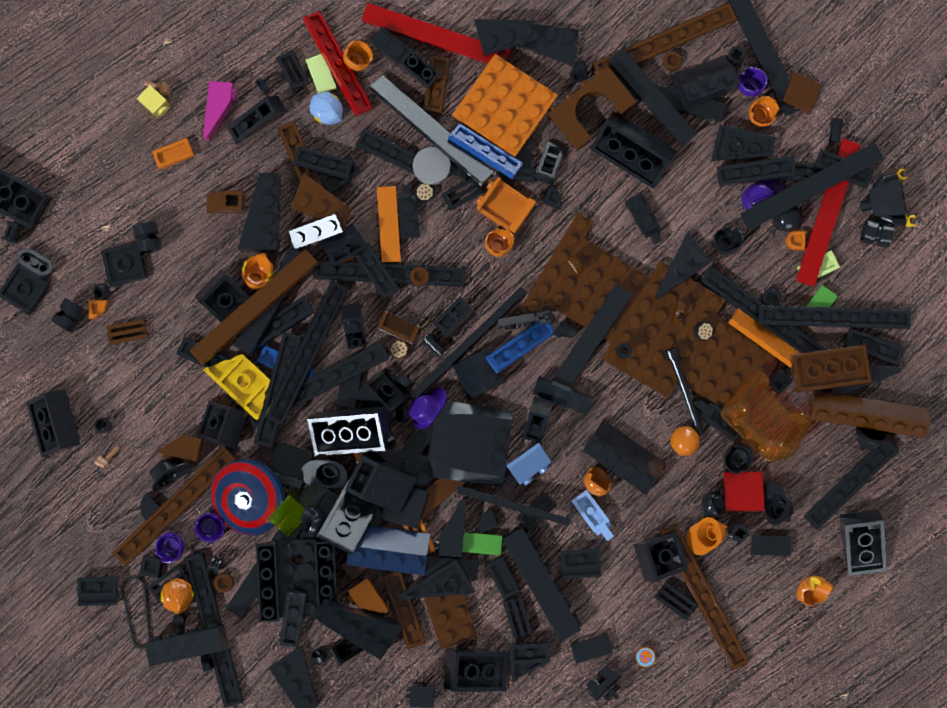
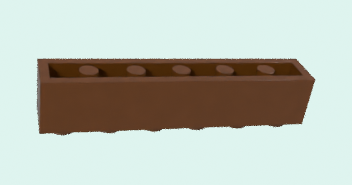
(869, 414)

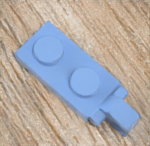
(593, 514)

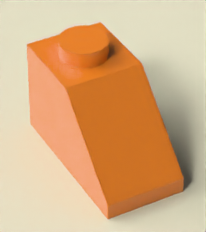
(367, 597)

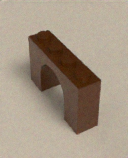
(603, 84)

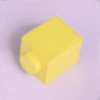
(153, 101)

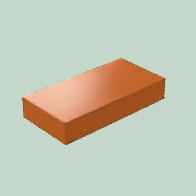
(173, 153)

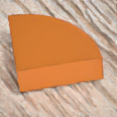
(97, 308)

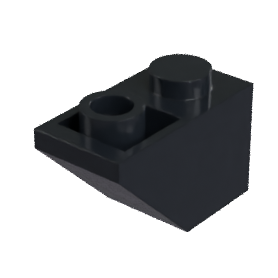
(353, 325)

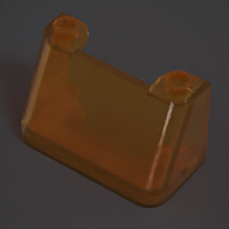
(764, 420)

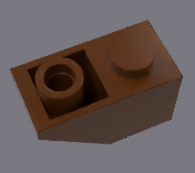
(226, 202)
(183, 447)

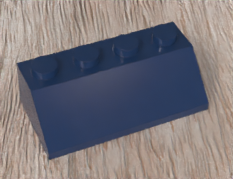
(391, 550)

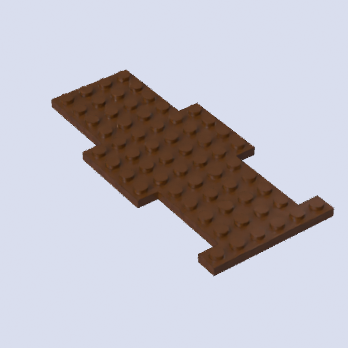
(710, 367)

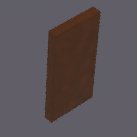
(830, 368)

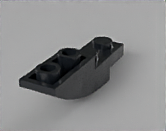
(405, 58)

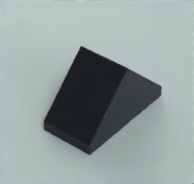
(344, 651)

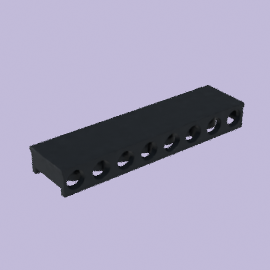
(21, 200)

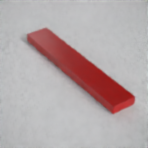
(334, 59)

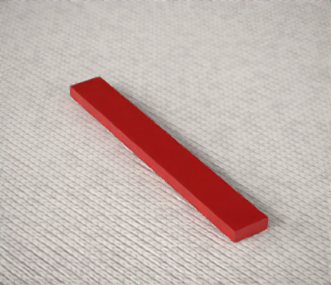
(427, 33)
(824, 223)

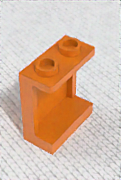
(505, 205)

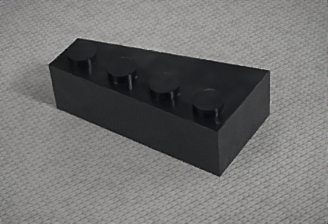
(361, 628)

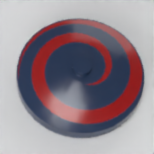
(246, 496)

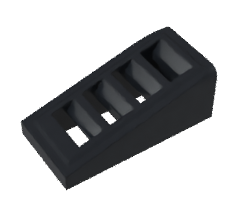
(546, 174)

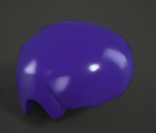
(752, 82)
(209, 527)
(170, 547)

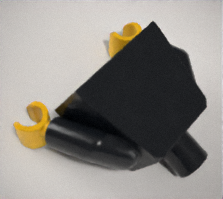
(888, 200)

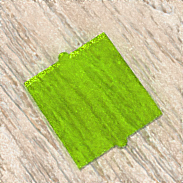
(287, 515)

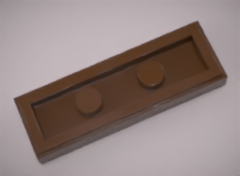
(436, 92)

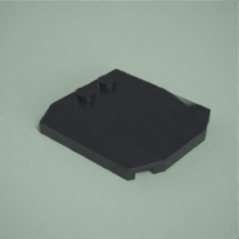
(470, 443)

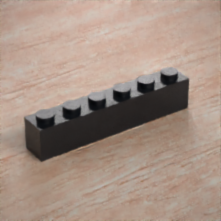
(542, 586)

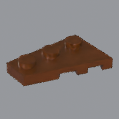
(318, 202)

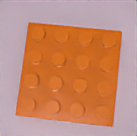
(504, 105)

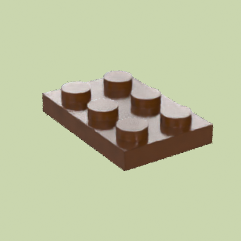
(451, 620)

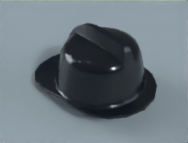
(871, 439)
(167, 472)
(324, 473)
(776, 504)

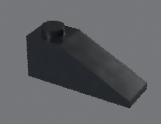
(257, 118)
(452, 536)

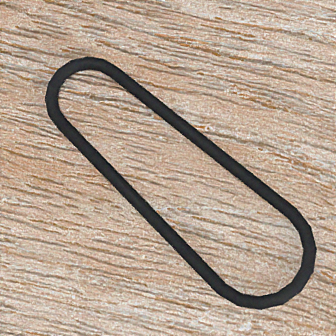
(127, 611)

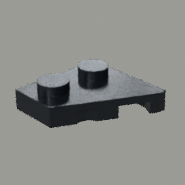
(527, 657)

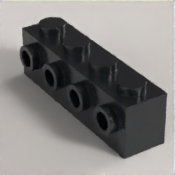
(186, 645)

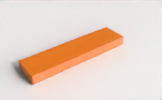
(388, 224)
(762, 336)

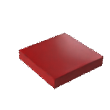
(743, 491)

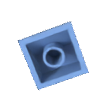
(528, 464)

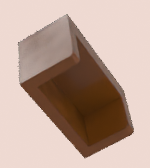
(399, 327)

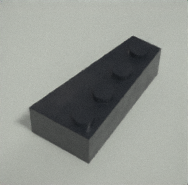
(262, 223)

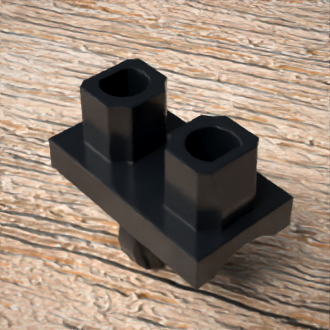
(598, 690)

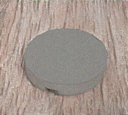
(431, 166)

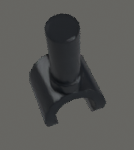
(180, 619)

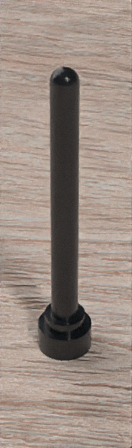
(672, 356)

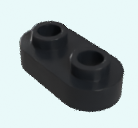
(35, 264)

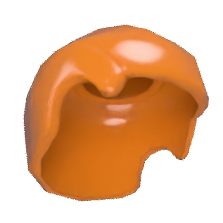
(357, 55)
(763, 111)
(499, 242)
(685, 441)
(597, 481)

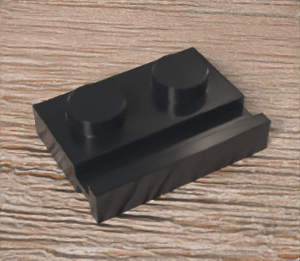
(580, 563)
(97, 591)

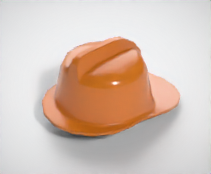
(705, 535)

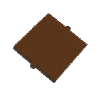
(801, 92)

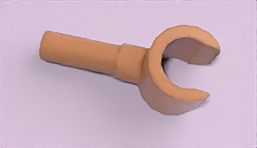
(164, 89)
(103, 462)

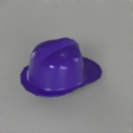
(760, 191)
(427, 407)

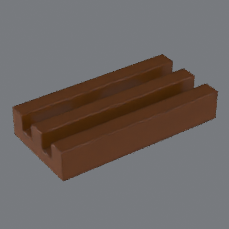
(111, 334)

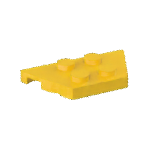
(242, 382)

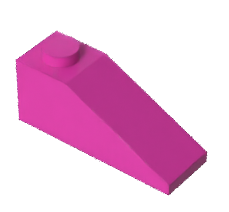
(218, 105)

